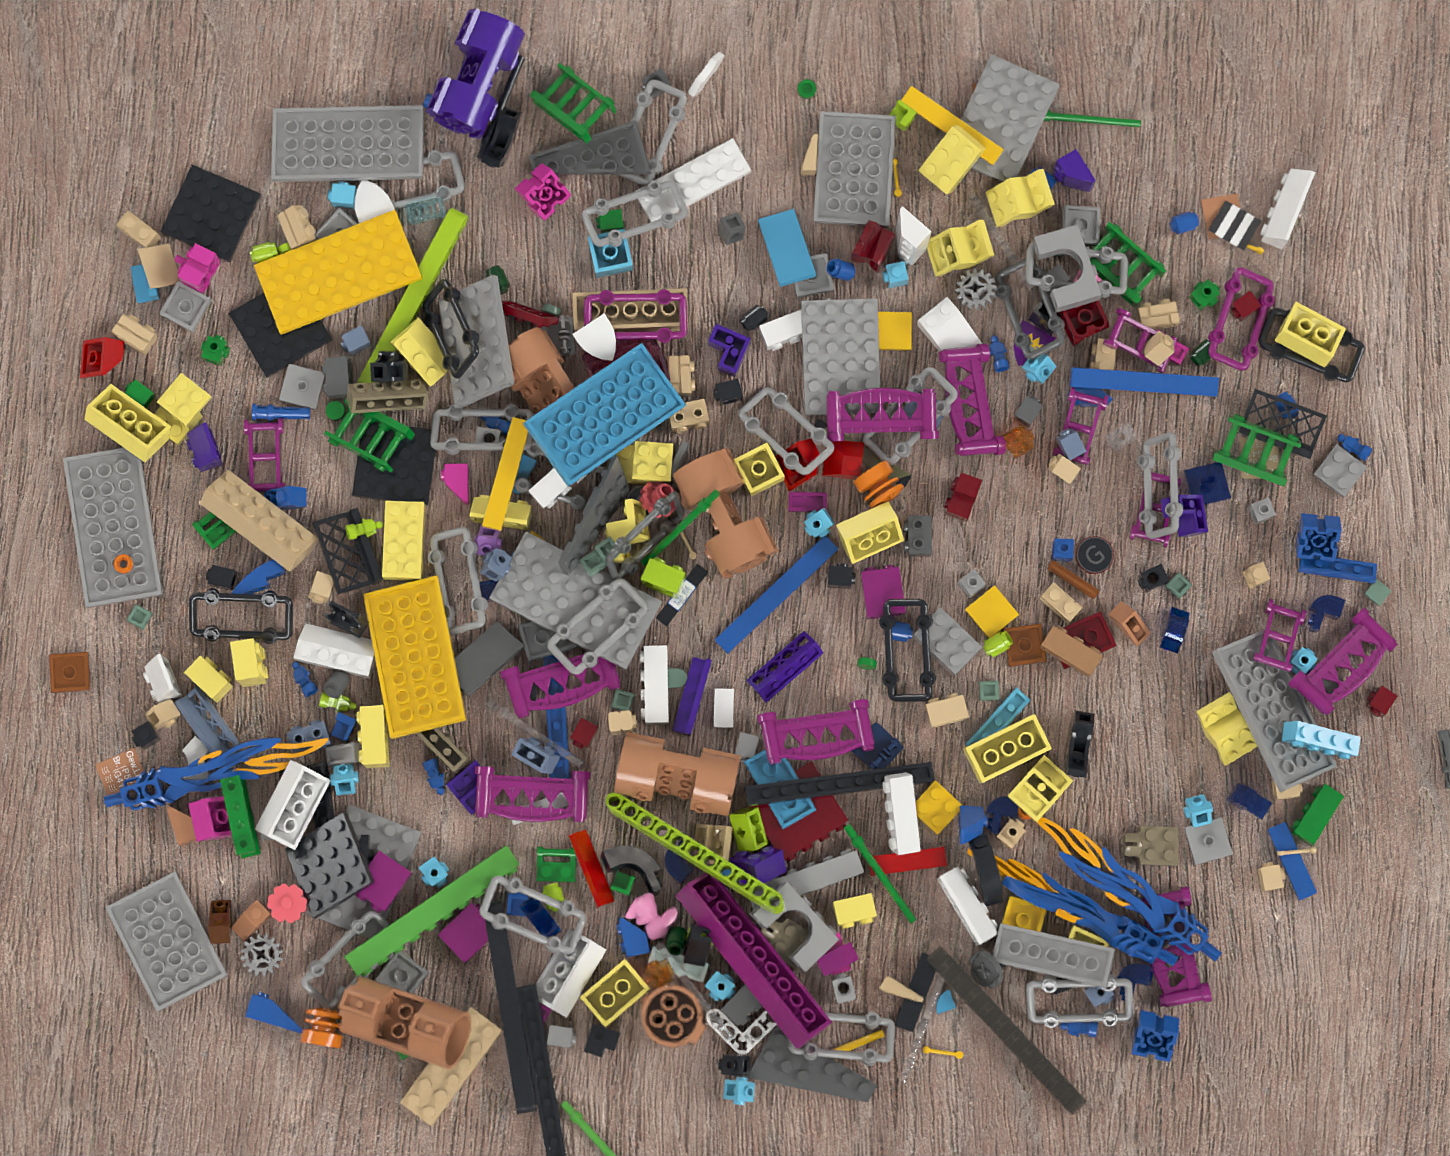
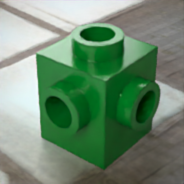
(1199, 296)
(215, 356)

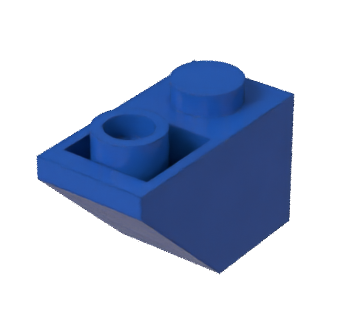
(287, 497)
(634, 939)

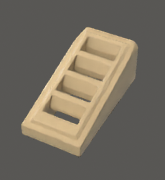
(810, 161)
(896, 988)

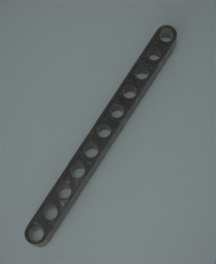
(1006, 1030)

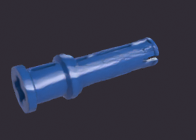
(270, 412)

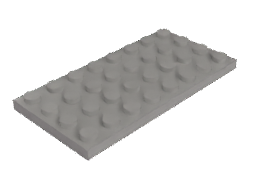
(347, 143)
(112, 520)
(550, 598)
(1266, 704)

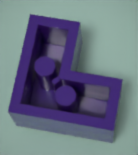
(734, 348)
(1193, 517)
(763, 865)

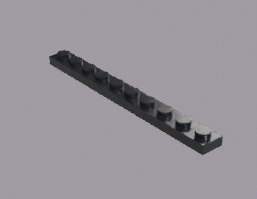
(832, 784)
(541, 1070)

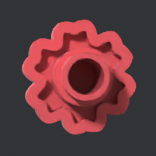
(653, 492)
(287, 903)

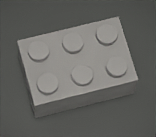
(949, 642)

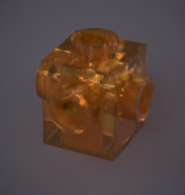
(1019, 441)
(658, 974)

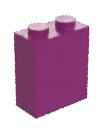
(879, 587)
(388, 879)
(466, 933)

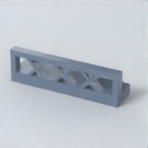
(203, 726)

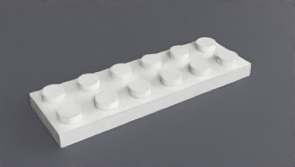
(698, 179)

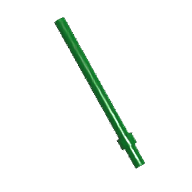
(1092, 119)
(703, 505)
(858, 842)

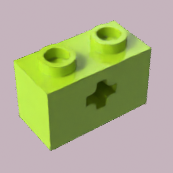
(748, 829)

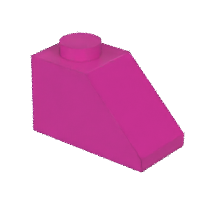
(457, 480)

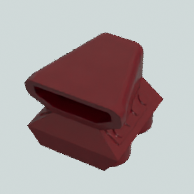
(873, 246)
(1084, 321)

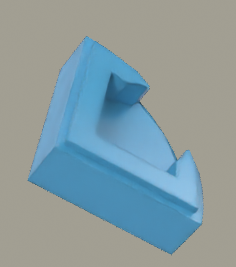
(945, 1002)

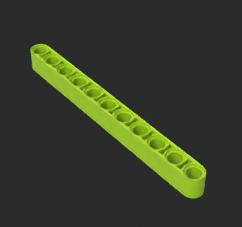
(418, 291)
(700, 859)

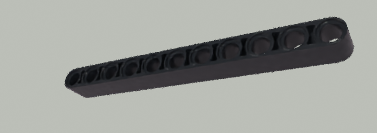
(510, 1014)

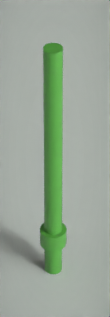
(576, 1117)

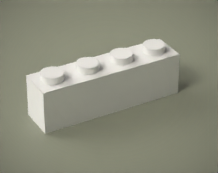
(782, 331)
(549, 489)
(656, 685)
(902, 813)

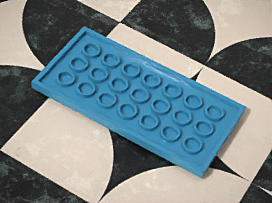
(604, 414)

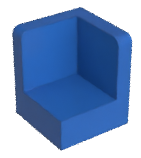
(344, 727)
(514, 902)

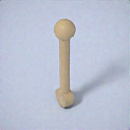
(692, 555)
(1313, 850)

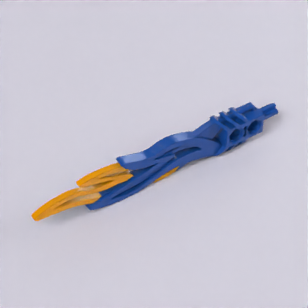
(181, 786)
(1159, 905)
(1081, 910)

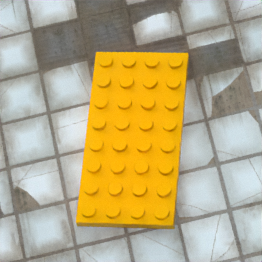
(337, 272)
(414, 657)

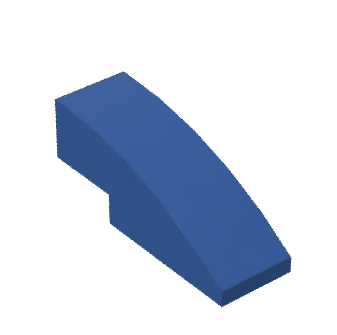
(258, 578)

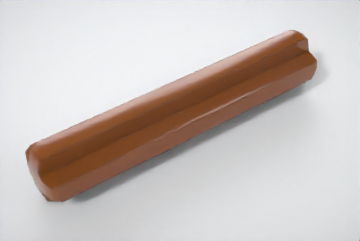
(1073, 579)

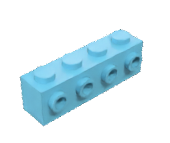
(1321, 739)

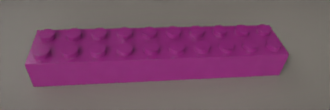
(754, 959)

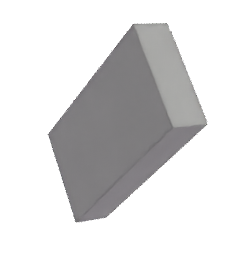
(679, 458)
(342, 754)

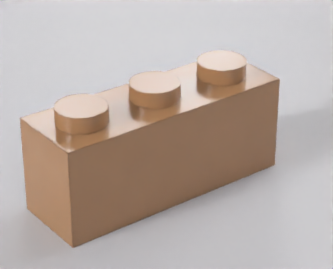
(1071, 651)

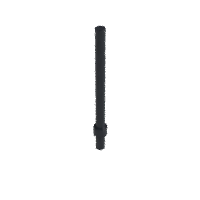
(486, 140)

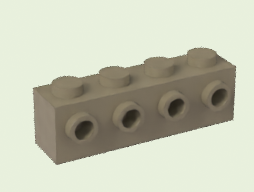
(386, 396)
(444, 749)

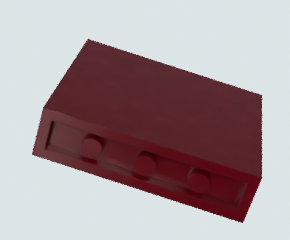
(808, 829)

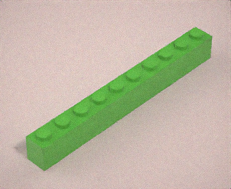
(430, 911)

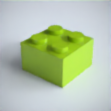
(663, 577)

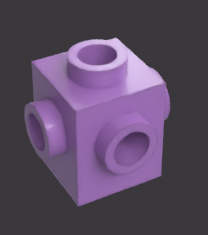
(487, 540)

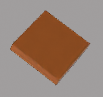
(1025, 645)
(69, 672)

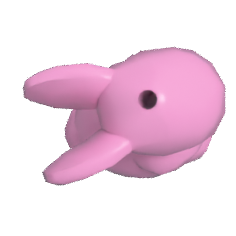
(645, 912)

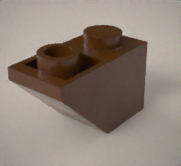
(220, 922)

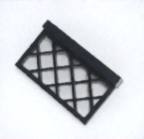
(1305, 449)
(364, 549)

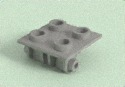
(562, 335)

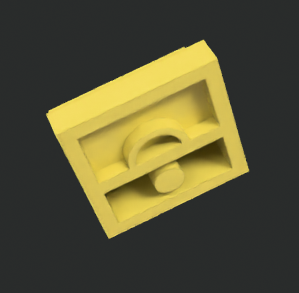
(1020, 198)
(959, 248)
(181, 407)
(647, 462)
(635, 514)
(1226, 729)
(1040, 788)

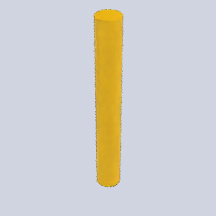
(861, 1041)

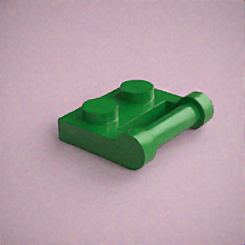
(216, 534)
(556, 870)

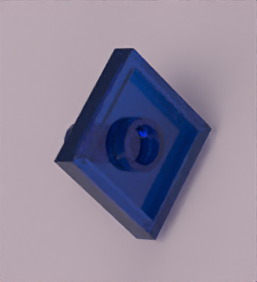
(1208, 482)

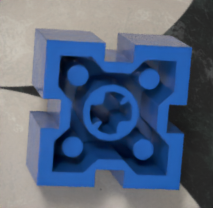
(1318, 537)
(1155, 1036)

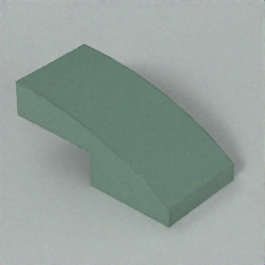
(596, 559)

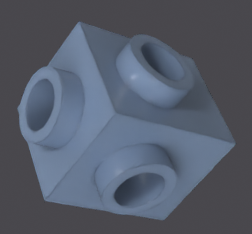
(496, 564)
(1098, 997)

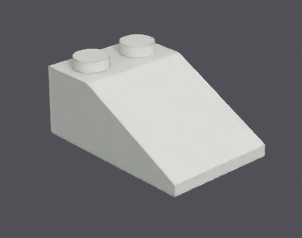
(947, 327)
(162, 679)

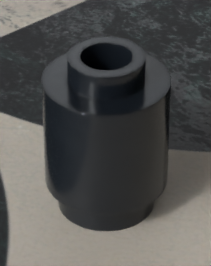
(754, 318)

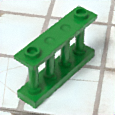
(568, 120)
(1104, 270)
(385, 423)
(1259, 469)
(240, 816)

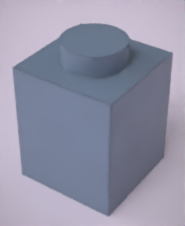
(355, 341)
(1070, 444)

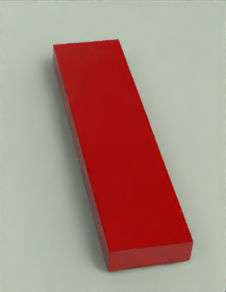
(912, 861)
(591, 868)

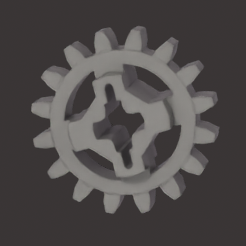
(985, 289)
(267, 947)

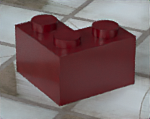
(963, 497)

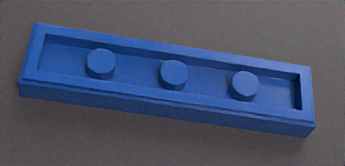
(1339, 568)
(1292, 863)

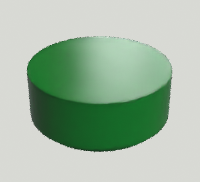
(806, 89)
(335, 410)
(866, 663)

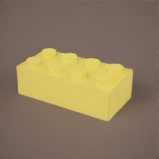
(127, 423)
(403, 541)
(1007, 748)

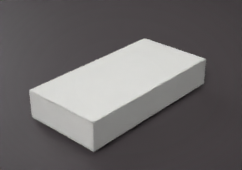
(723, 708)

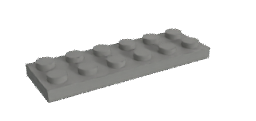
(1053, 955)

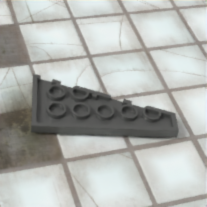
(607, 153)
(597, 512)
(820, 1075)

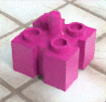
(543, 191)
(198, 269)

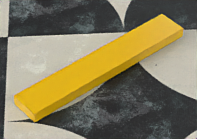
(945, 120)
(506, 475)

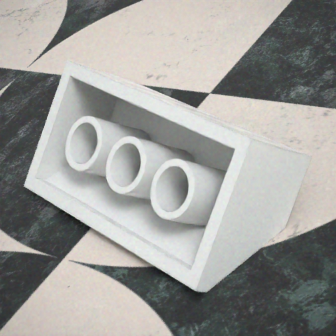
(1287, 207)
(911, 237)
(335, 651)
(292, 804)
(969, 909)
(568, 974)

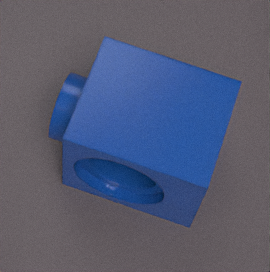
(1062, 549)

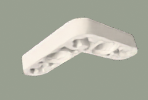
(746, 1035)

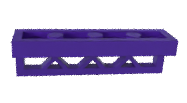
(787, 668)
(692, 696)

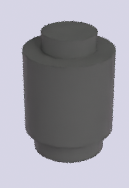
(336, 684)

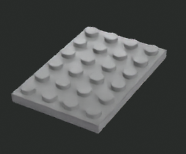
(1008, 111)
(854, 168)
(485, 315)
(839, 351)
(392, 840)
(166, 941)

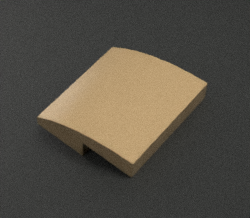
(715, 839)

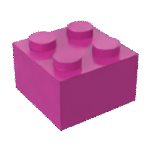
(210, 819)

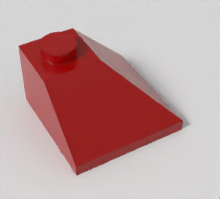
(100, 356)
(806, 453)
(845, 460)

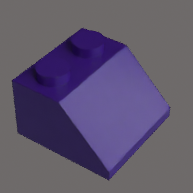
(1073, 172)
(204, 448)

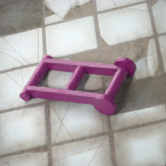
(1112, 343)
(1073, 395)
(279, 429)
(1135, 529)
(1299, 619)

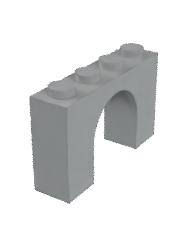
(1070, 242)
(819, 936)

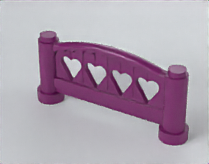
(922, 420)
(983, 440)
(520, 685)
(1312, 685)
(855, 719)
(573, 789)
(1190, 988)

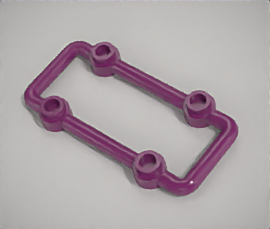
(663, 297)
(1217, 335)

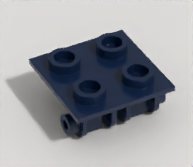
(884, 751)

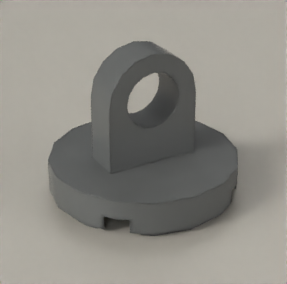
(986, 969)

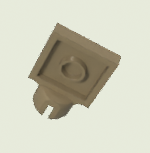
(1153, 845)
(785, 938)

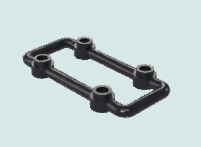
(469, 336)
(1330, 372)
(268, 599)
(891, 678)

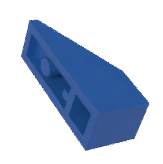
(270, 1012)

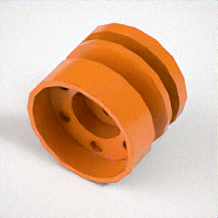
(878, 484)
(323, 1028)

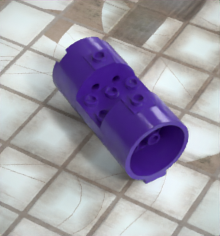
(489, 46)

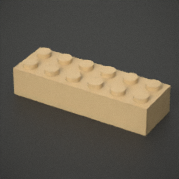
(632, 315)
(258, 520)
(439, 1085)

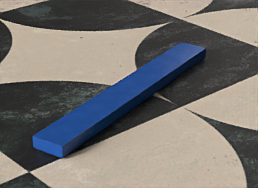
(1144, 381)
(776, 594)
(557, 726)

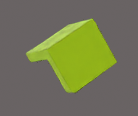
(904, 115)

